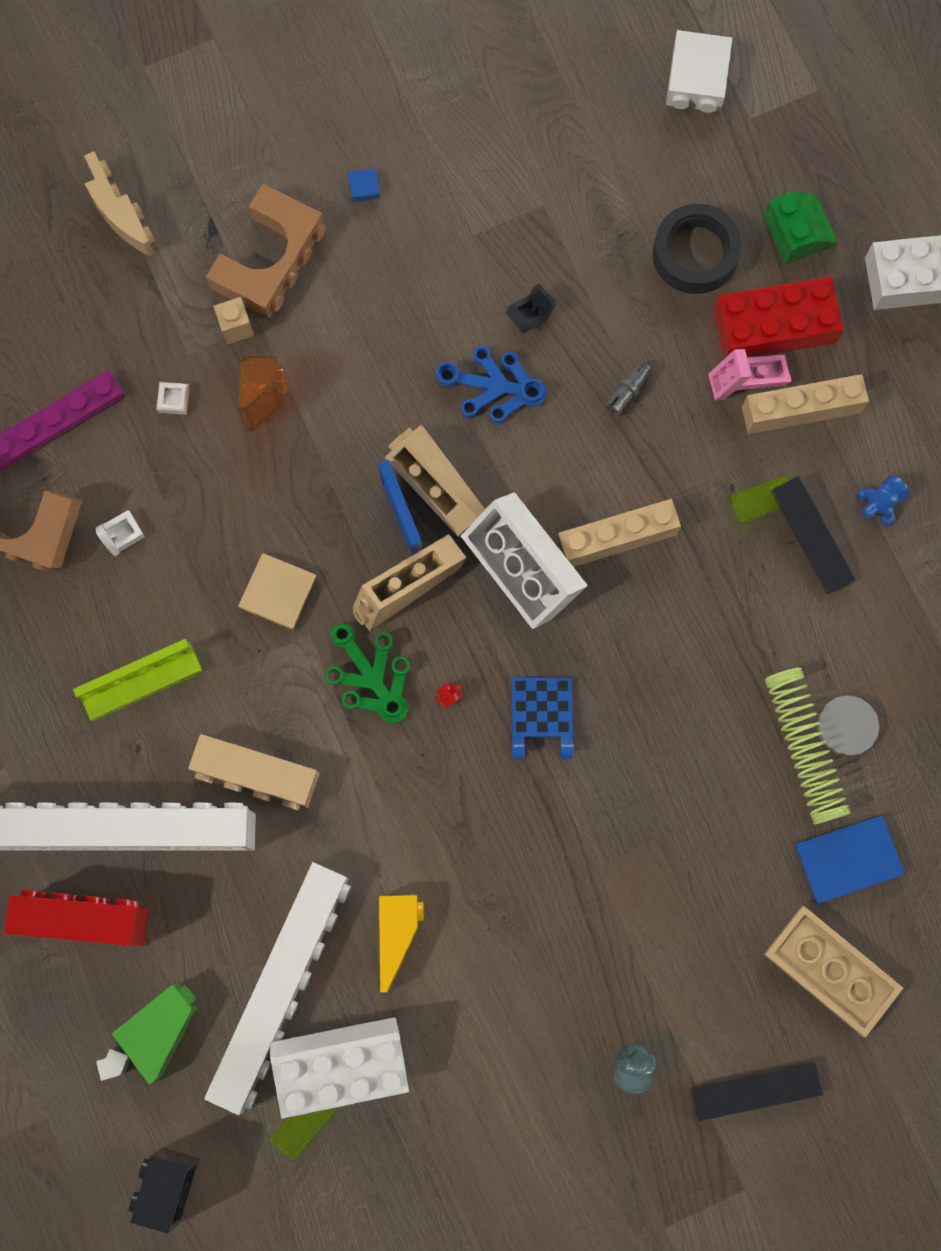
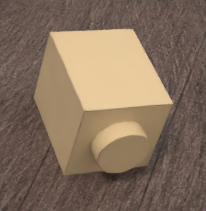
(233, 320)

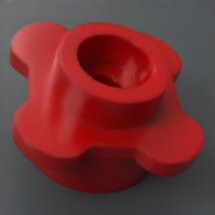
(448, 694)

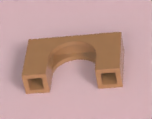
(264, 288)
(49, 536)

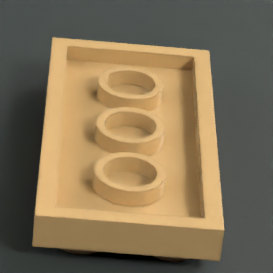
(833, 971)

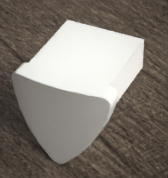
(119, 533)

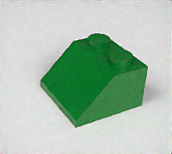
(798, 226)

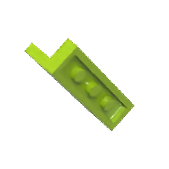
(139, 680)

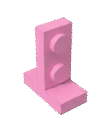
(745, 373)

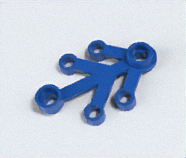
(495, 385)

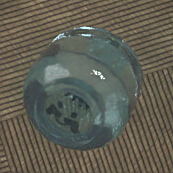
(634, 1069)

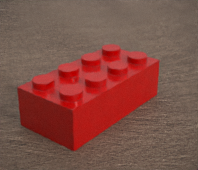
(779, 318)
(75, 920)

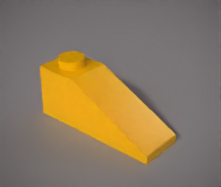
(397, 929)

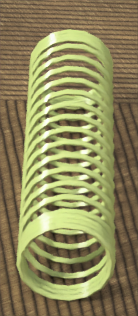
(776, 681)

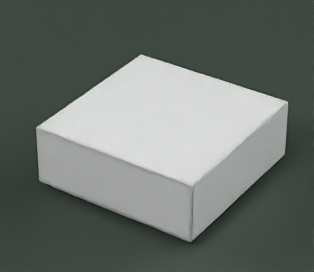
(173, 398)

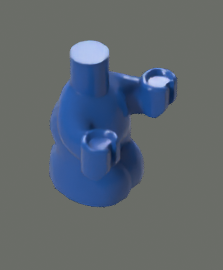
(884, 499)

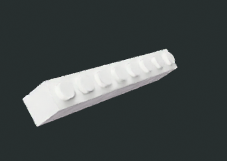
(277, 988)

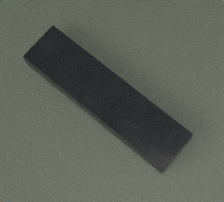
(812, 535)
(756, 1091)

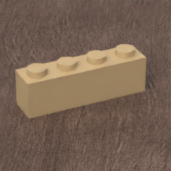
(805, 404)
(619, 533)
(253, 771)

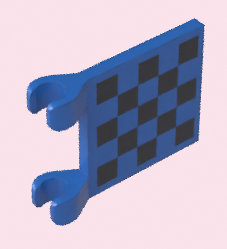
(542, 711)

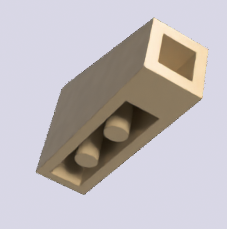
(434, 478)
(406, 582)

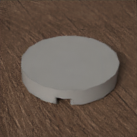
(848, 725)

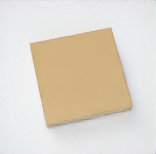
(277, 591)

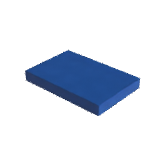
(399, 508)
(849, 859)

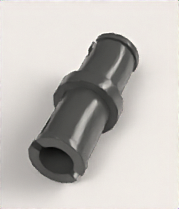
(628, 388)

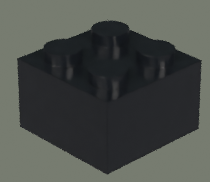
(164, 1190)

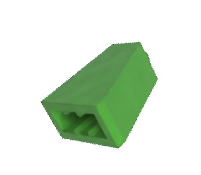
(156, 1031)

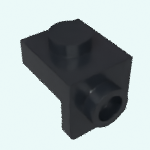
(532, 309)

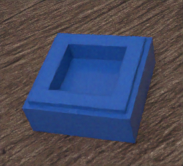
(364, 185)

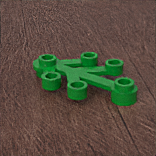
(371, 677)

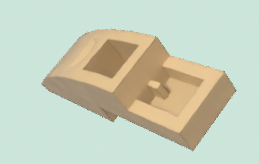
(117, 209)

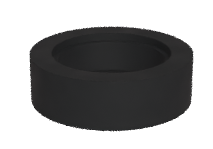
(696, 216)

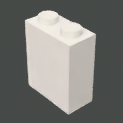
(699, 71)

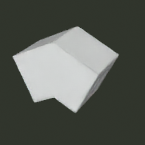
(113, 1065)

